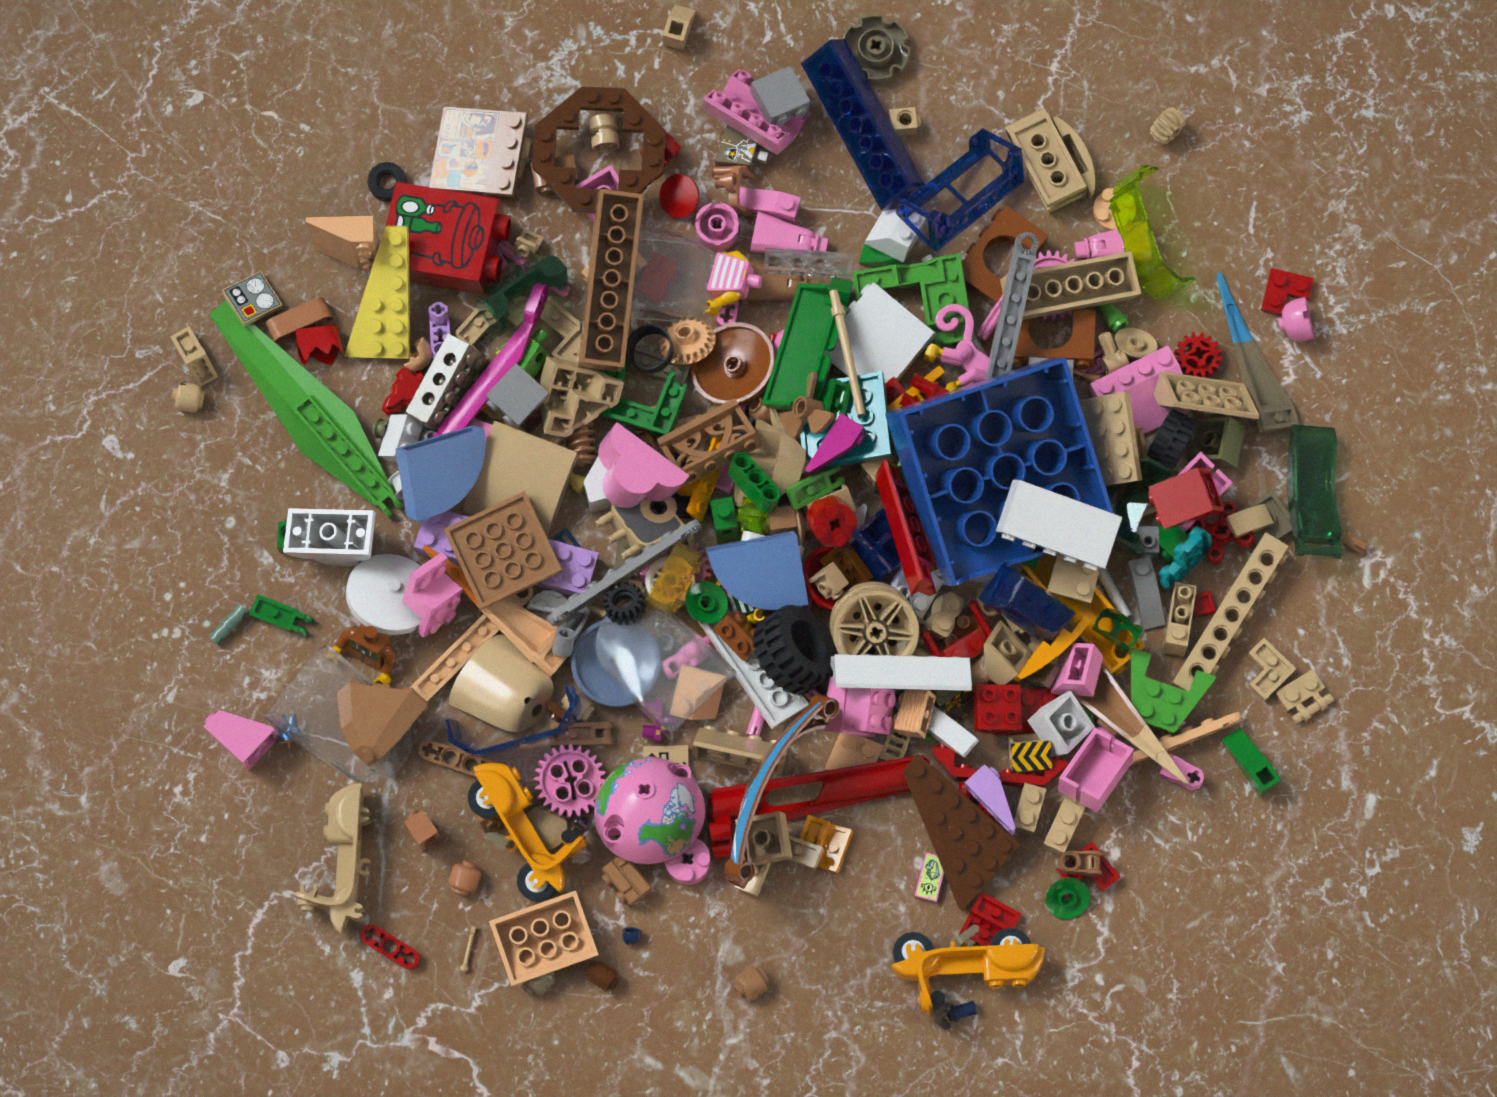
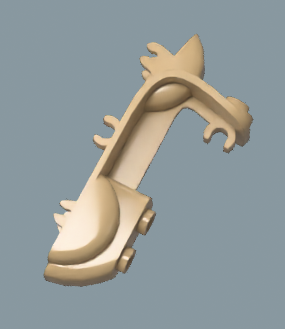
(344, 828)

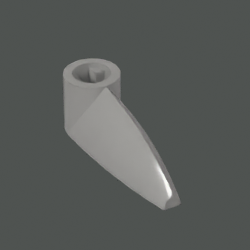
(568, 633)

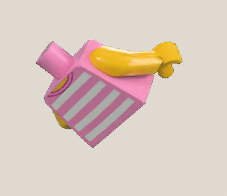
(730, 280)

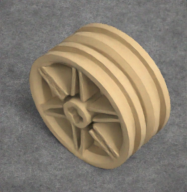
(862, 599)

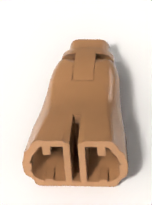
(775, 285)

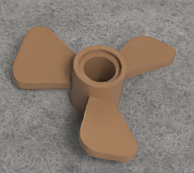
(805, 410)

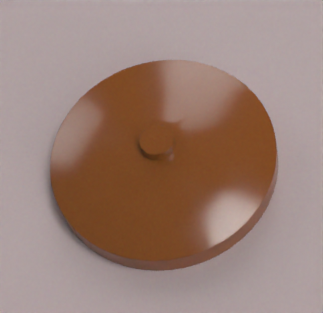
(736, 365)

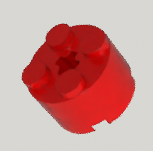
(835, 510)

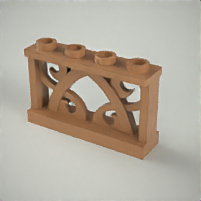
(705, 462)

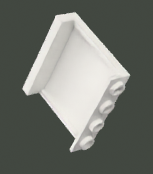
(882, 335)

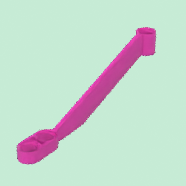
(510, 354)

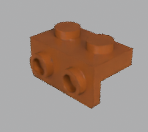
(737, 633)

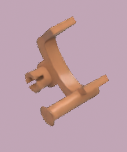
(729, 178)

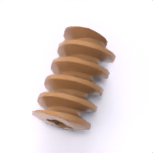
(581, 443)

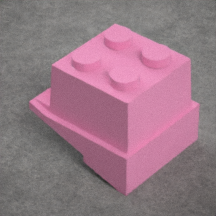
(862, 710)

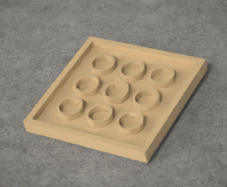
(1113, 437)

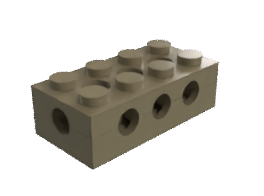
(442, 377)

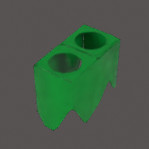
(1118, 617)

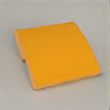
(830, 837)

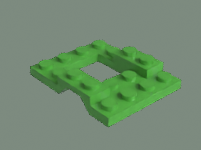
(940, 283)

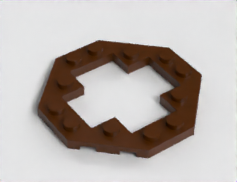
(567, 117)

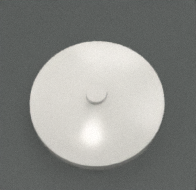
(377, 593)

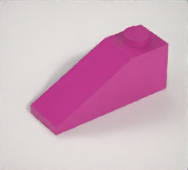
(840, 440)

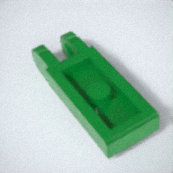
(279, 615)

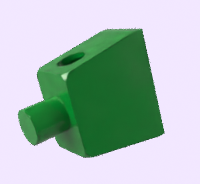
(724, 519)

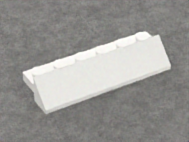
(901, 672)

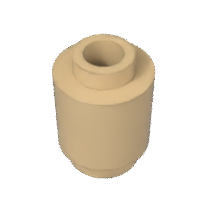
(587, 710)

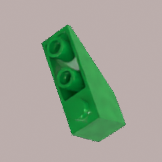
(1251, 762)

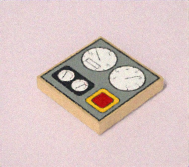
(252, 299)

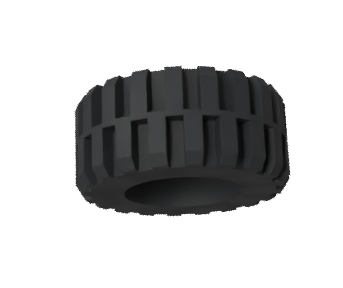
(794, 649)

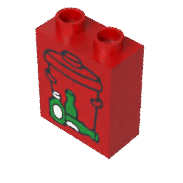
(450, 236)

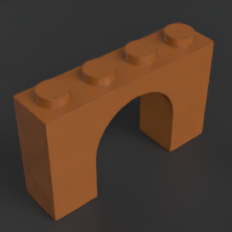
(1004, 228)
(1078, 348)

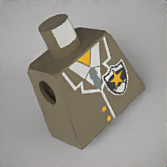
(739, 150)

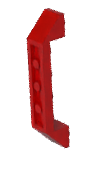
(945, 758)

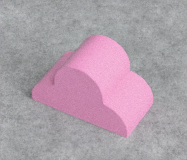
(636, 470)

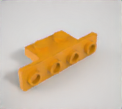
(701, 489)

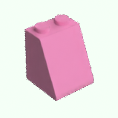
(241, 736)

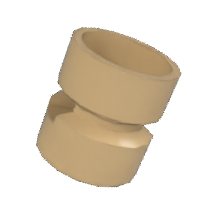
(604, 130)

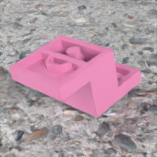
(432, 595)

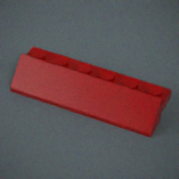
(907, 530)

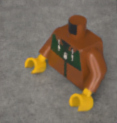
(370, 648)

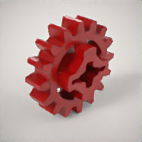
(1197, 347)

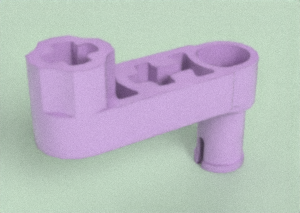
(439, 325)

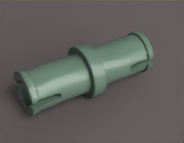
(228, 624)

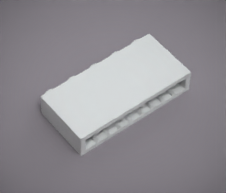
(1058, 525)

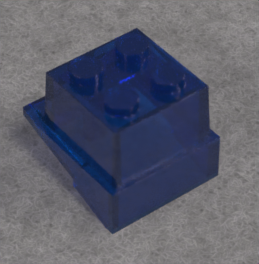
(876, 545)

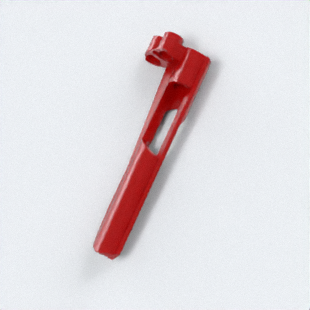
(839, 789)

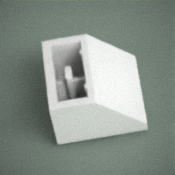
(401, 432)
(593, 488)

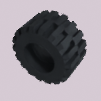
(1172, 438)

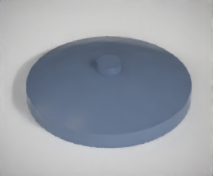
(591, 677)

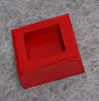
(1203, 605)

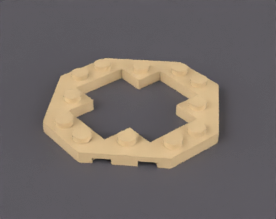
(553, 315)

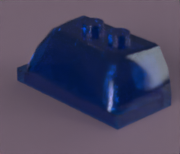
(1026, 604)

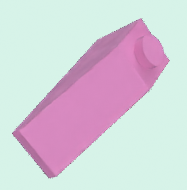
(771, 202)

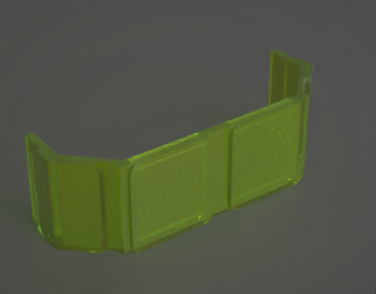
(1139, 238)

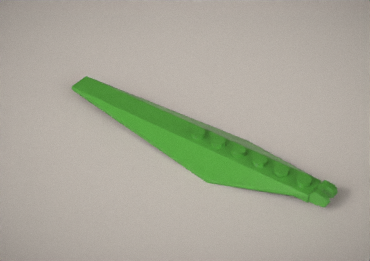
(311, 413)

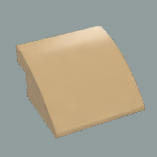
(519, 464)

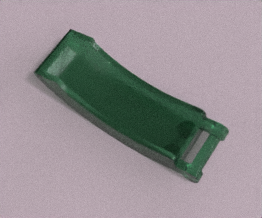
(1313, 490)

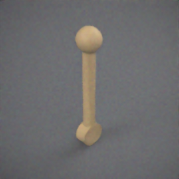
(464, 967)

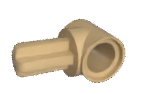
(1112, 358)

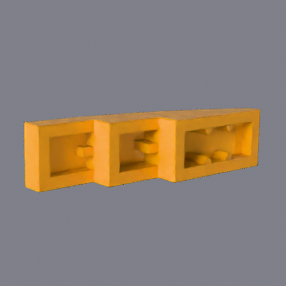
(1046, 653)

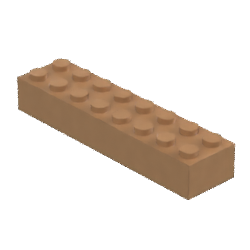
(610, 280)

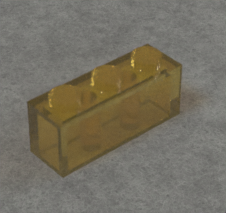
(674, 579)

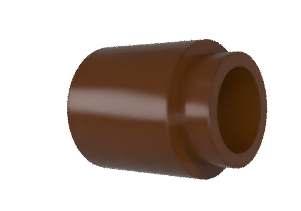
(602, 976)

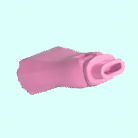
(779, 234)
(1100, 245)

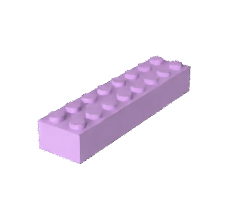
(576, 563)

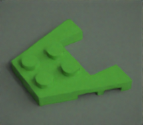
(1160, 703)

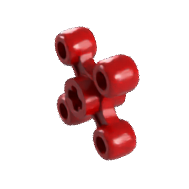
(1218, 540)

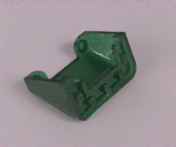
(495, 301)

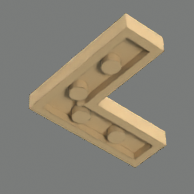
(803, 854)

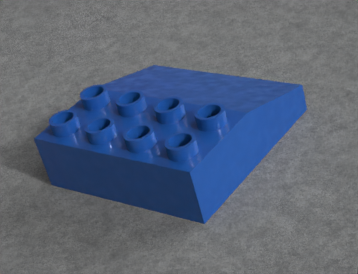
(974, 442)

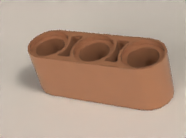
(310, 314)

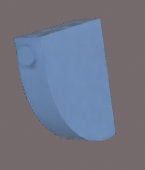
(440, 471)
(761, 570)

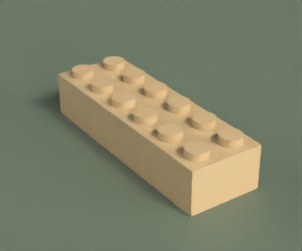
(1080, 285)

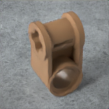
(1086, 863)

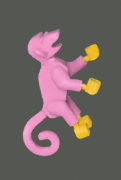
(965, 355)

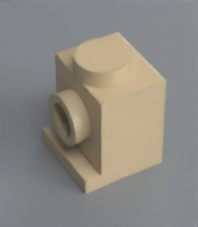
(830, 581)

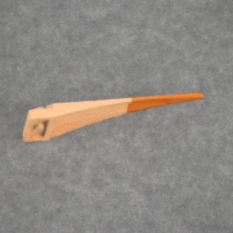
(524, 629)

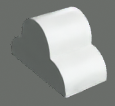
(330, 535)

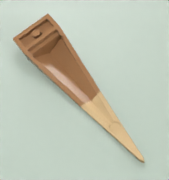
(1117, 712)

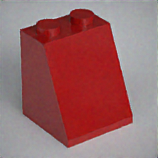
(1185, 498)

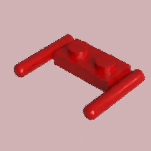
(968, 645)

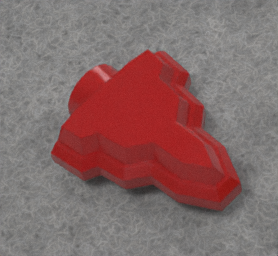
(402, 391)

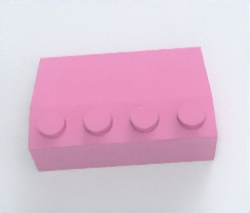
(1140, 381)

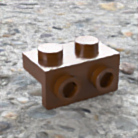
(849, 564)

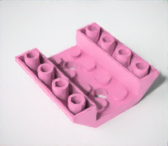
(739, 110)

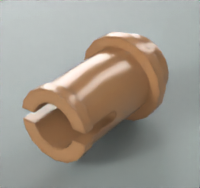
(1353, 541)

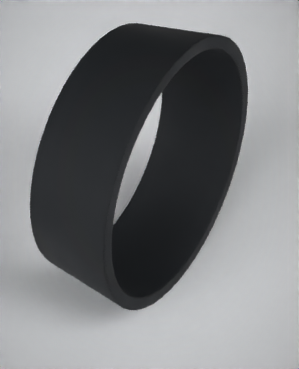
(637, 335)

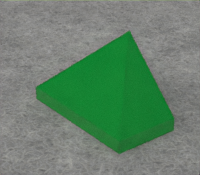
(873, 258)
(836, 397)

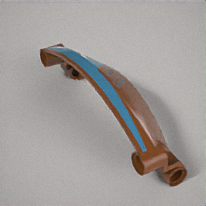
(815, 716)

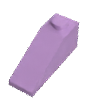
(988, 791)

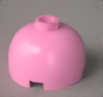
(1297, 320)

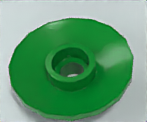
(713, 597)
(1069, 906)

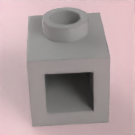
(1149, 541)

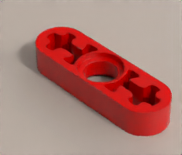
(379, 932)

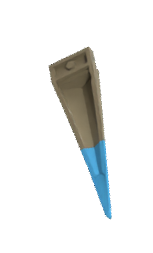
(1269, 398)

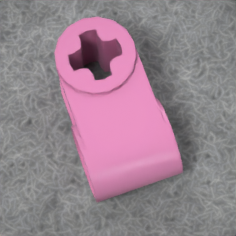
(1187, 770)

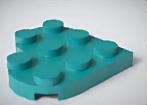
(1186, 557)

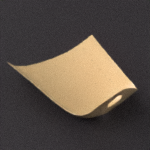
(498, 682)

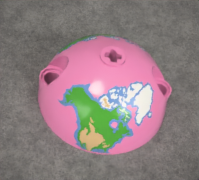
(654, 805)

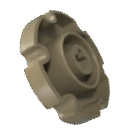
(877, 33)

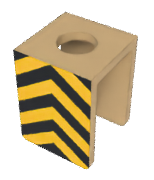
(1029, 752)

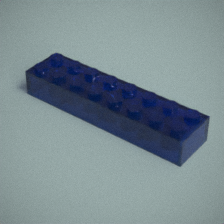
(862, 122)

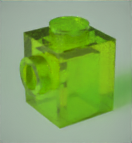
(750, 517)

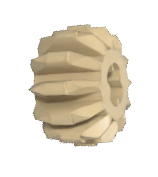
(1167, 125)

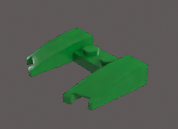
(655, 420)

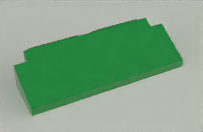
(804, 347)

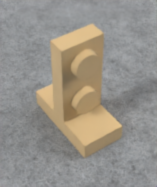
(194, 356)

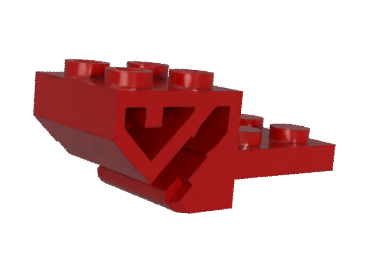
(1007, 708)

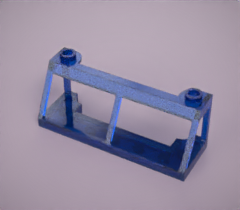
(946, 227)

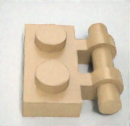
(1300, 690)

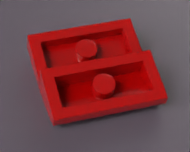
(990, 918)

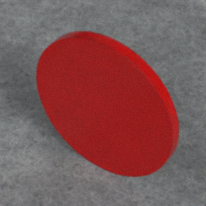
(679, 195)

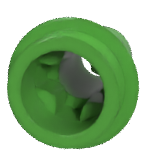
(1113, 317)

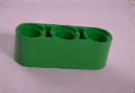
(761, 488)

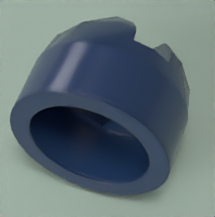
(631, 934)

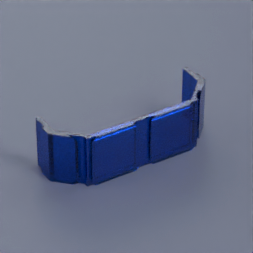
(569, 719)

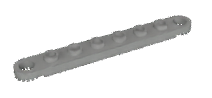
(1012, 307)
(632, 566)

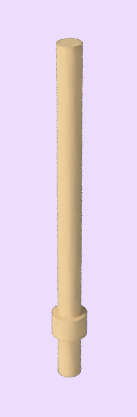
(838, 313)

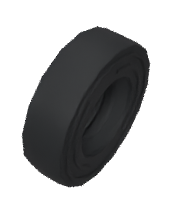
(380, 170)

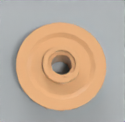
(690, 340)

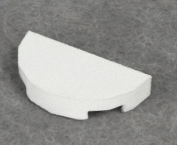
(547, 601)

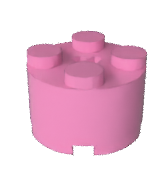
(717, 215)
(686, 873)

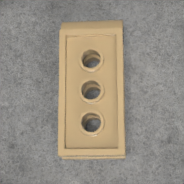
(1040, 129)

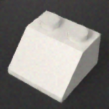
(893, 235)
(1062, 723)

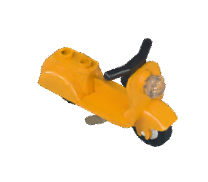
(502, 794)
(1006, 962)

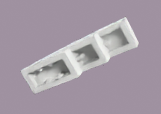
(949, 732)

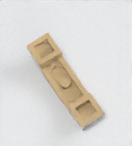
(1080, 151)

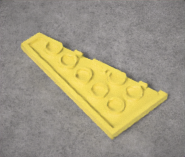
(384, 312)

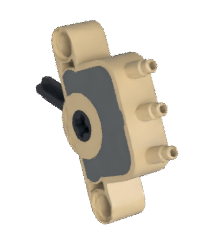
(646, 523)

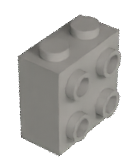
(780, 96)
(516, 396)

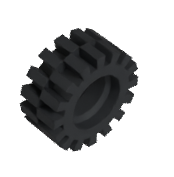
(620, 593)

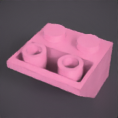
(1079, 670)

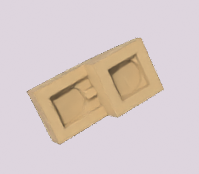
(1249, 520)

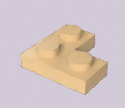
(1275, 669)

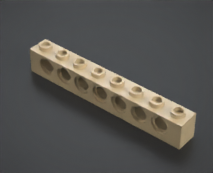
(1267, 546)

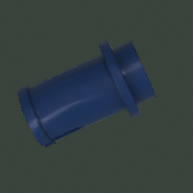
(961, 1011)

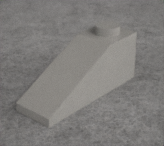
(1146, 592)

